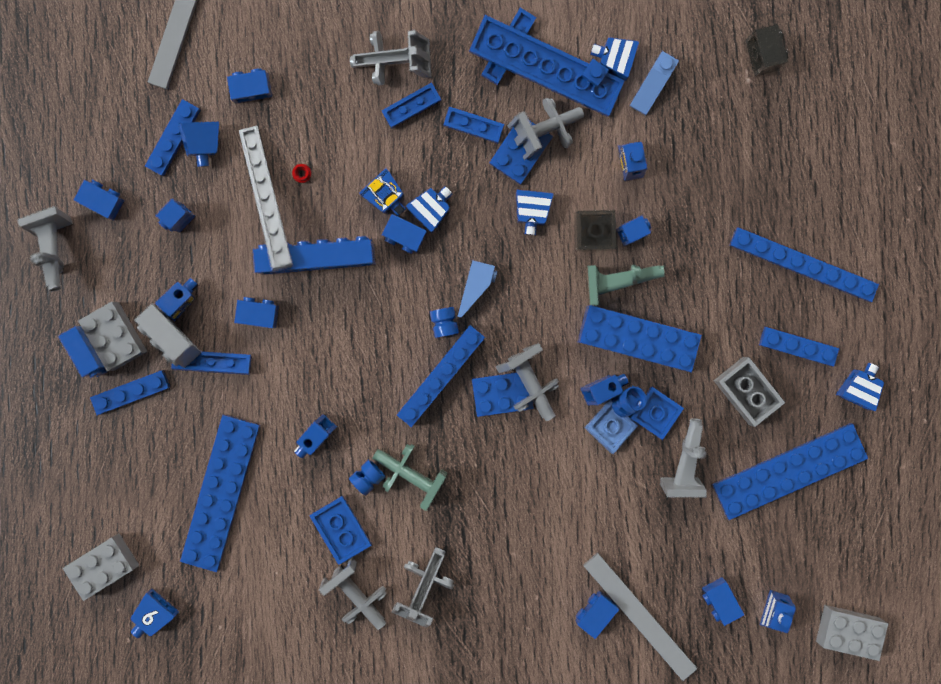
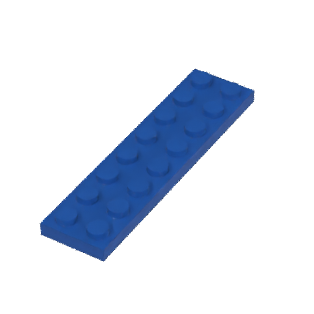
(543, 65)
(790, 471)
(220, 493)

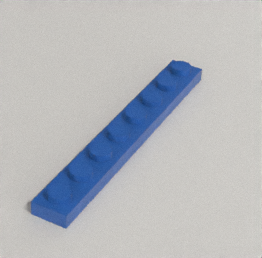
(804, 264)

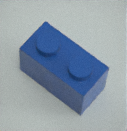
(249, 86)
(99, 200)
(174, 216)
(634, 230)
(404, 233)
(255, 313)
(722, 601)
(596, 614)

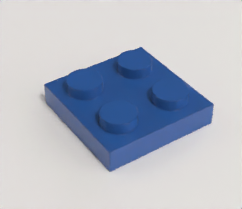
(658, 413)

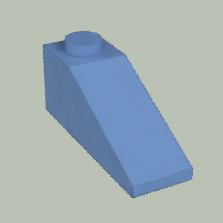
(654, 83)
(478, 281)

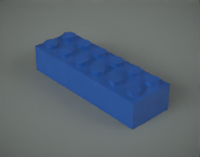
(320, 256)
(639, 338)

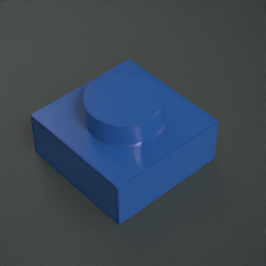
(594, 72)

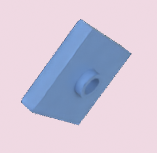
(610, 428)

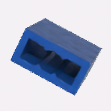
(82, 353)

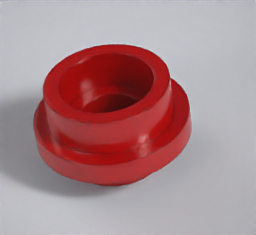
(295, 173)

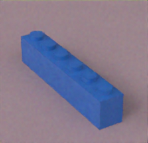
(440, 376)

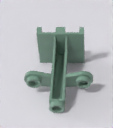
(603, 284)
(409, 474)

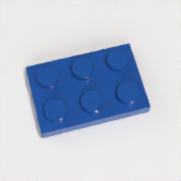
(510, 156)
(499, 394)
(340, 530)

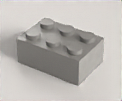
(112, 336)
(167, 337)
(749, 391)
(101, 566)
(852, 632)

